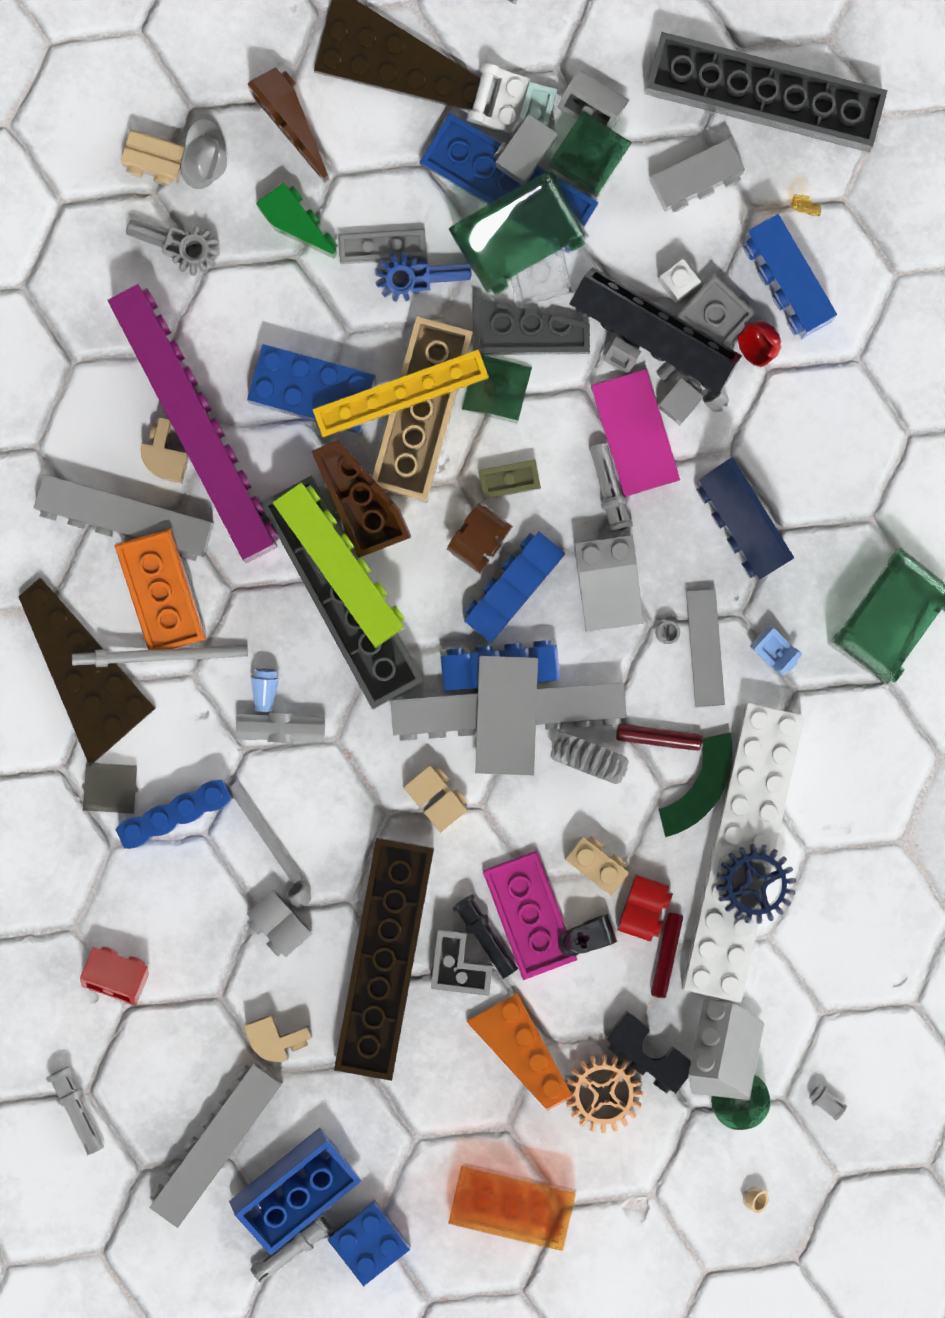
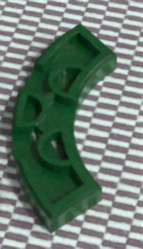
(706, 789)

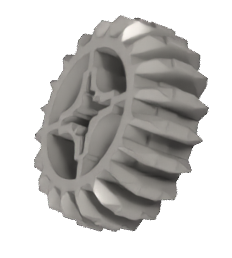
(589, 758)

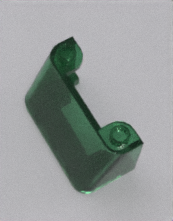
(519, 231)
(891, 617)

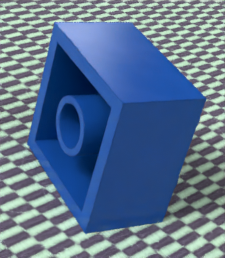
(369, 1243)

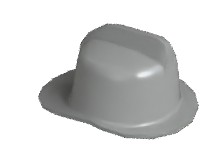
(203, 154)

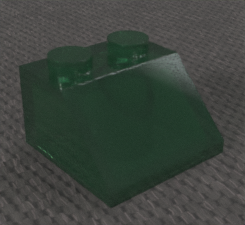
(590, 154)

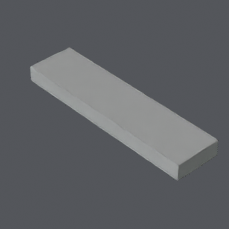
(705, 648)

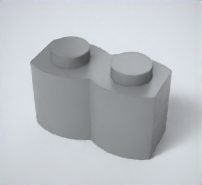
(279, 924)

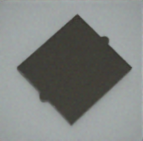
(109, 787)

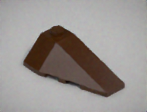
(279, 101)

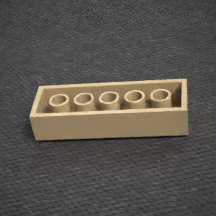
(418, 432)

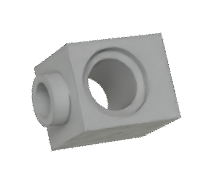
(681, 400)

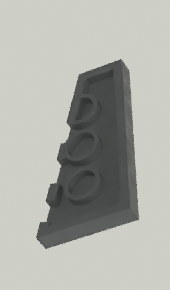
(520, 331)

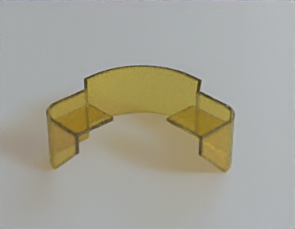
(803, 204)

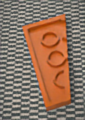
(518, 1044)

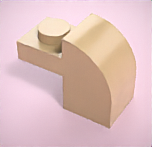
(159, 460)
(268, 1042)

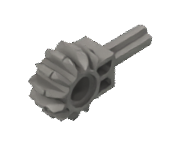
(176, 244)

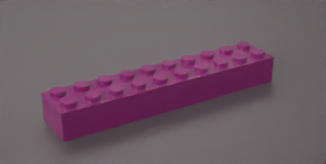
(190, 420)

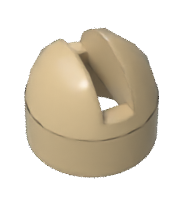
(756, 1199)

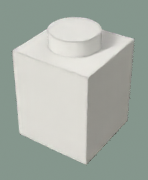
(679, 281)

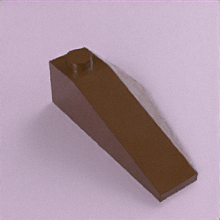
(363, 506)

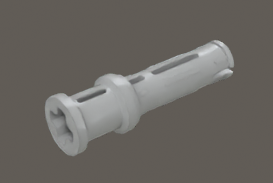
(613, 502)
(70, 1098)
(300, 1242)

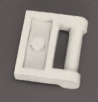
(507, 99)

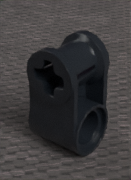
(590, 936)

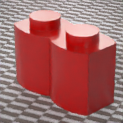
(644, 908)

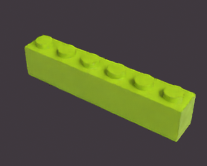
(339, 565)

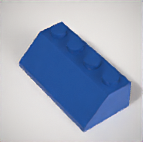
(294, 1191)

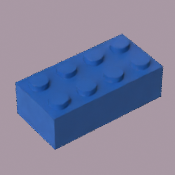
(789, 277)
(302, 383)

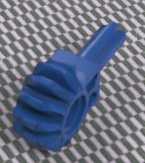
(418, 275)

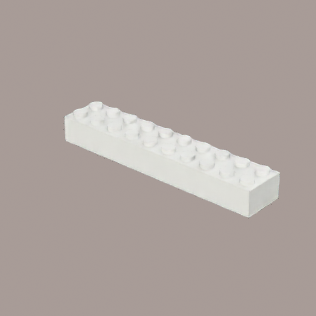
(748, 816)

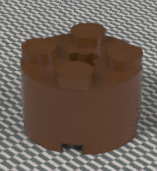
(479, 537)

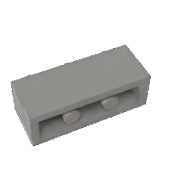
(697, 176)

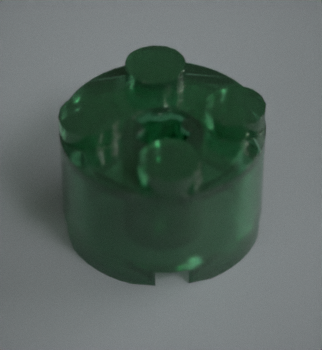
(743, 1116)

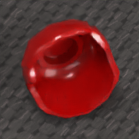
(759, 342)

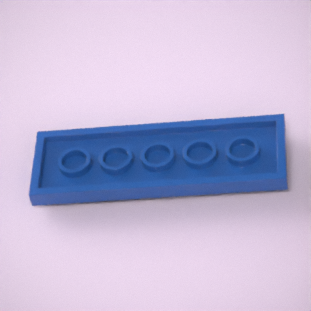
(468, 161)

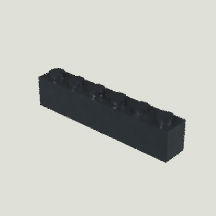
(655, 330)

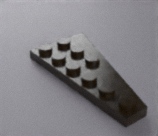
(379, 54)
(97, 699)

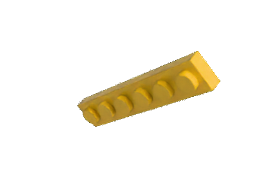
(400, 393)

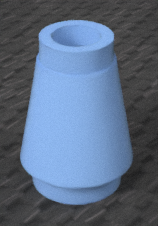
(264, 688)

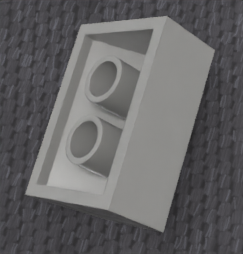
(725, 1051)

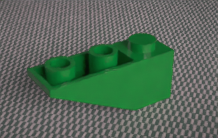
(289, 218)

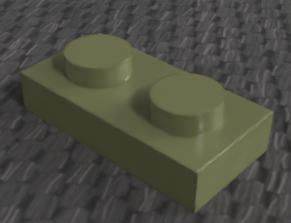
(509, 479)

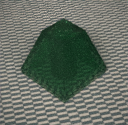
(500, 394)

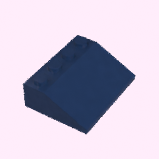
(744, 520)

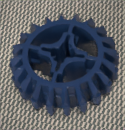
(780, 874)

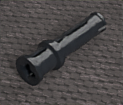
(478, 924)

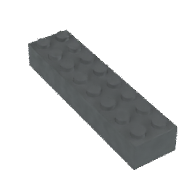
(766, 92)
(380, 671)

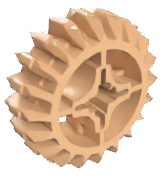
(624, 1108)

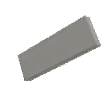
(374, 246)

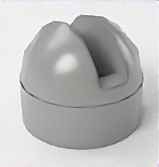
(716, 400)
(673, 632)
(298, 895)

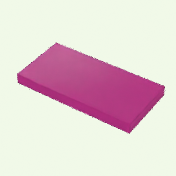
(635, 433)
(528, 914)

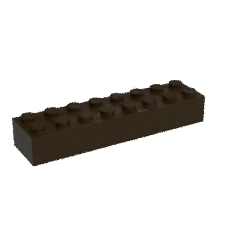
(384, 959)

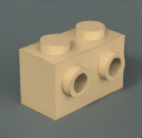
(596, 865)

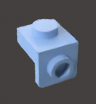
(776, 650)

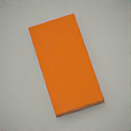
(160, 590)

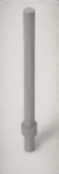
(103, 658)

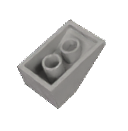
(609, 583)

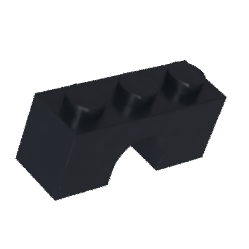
(627, 1039)

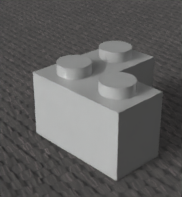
(454, 973)

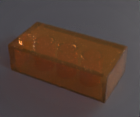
(512, 1206)

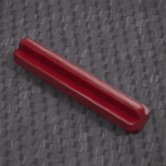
(659, 737)
(667, 955)

